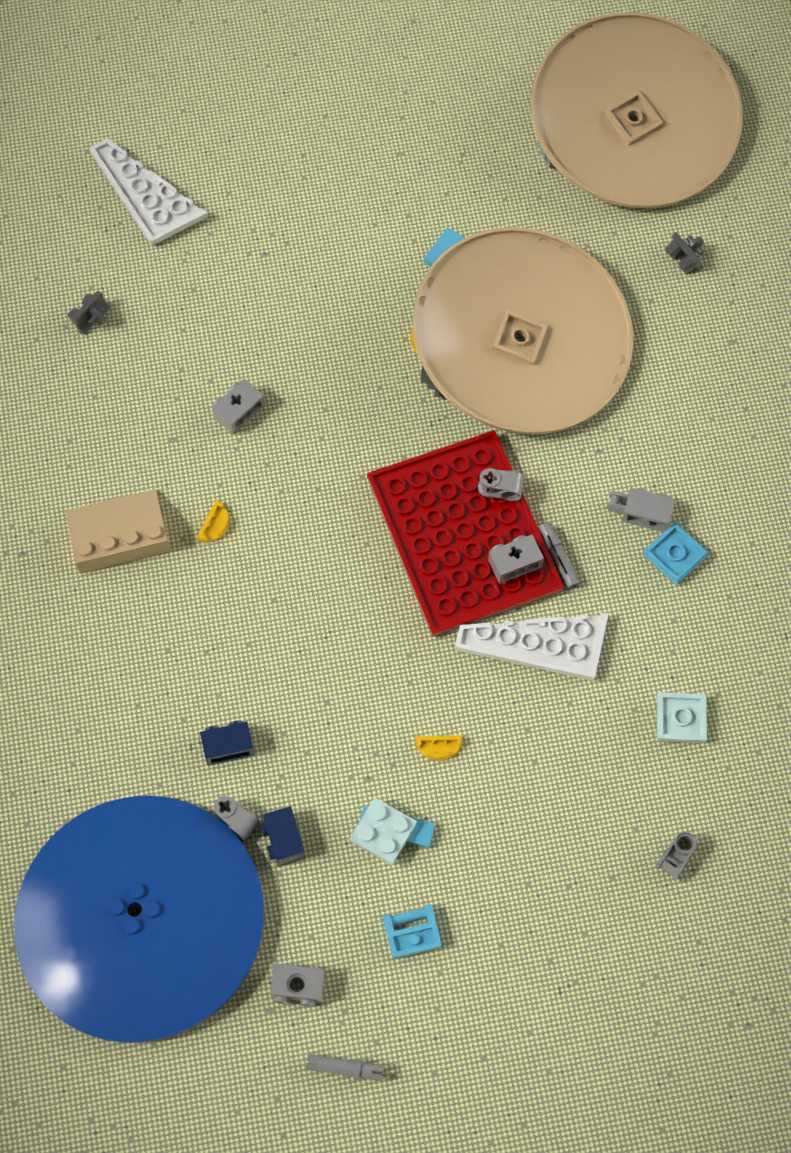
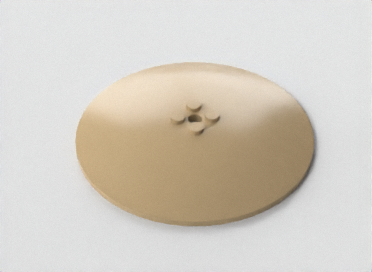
(646, 69)
(533, 287)

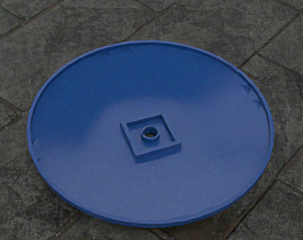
(150, 971)

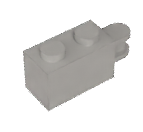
(643, 508)

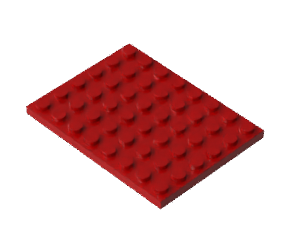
(449, 528)

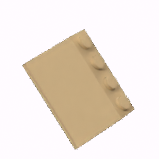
(117, 531)

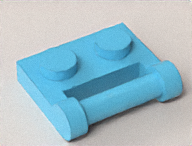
(412, 939)

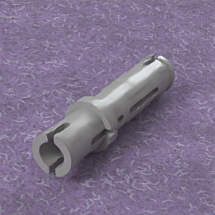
(559, 556)
(345, 1067)

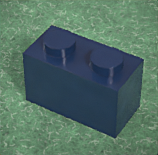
(227, 742)
(283, 835)

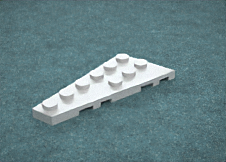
(148, 197)
(547, 644)

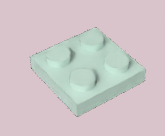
(681, 717)
(383, 831)

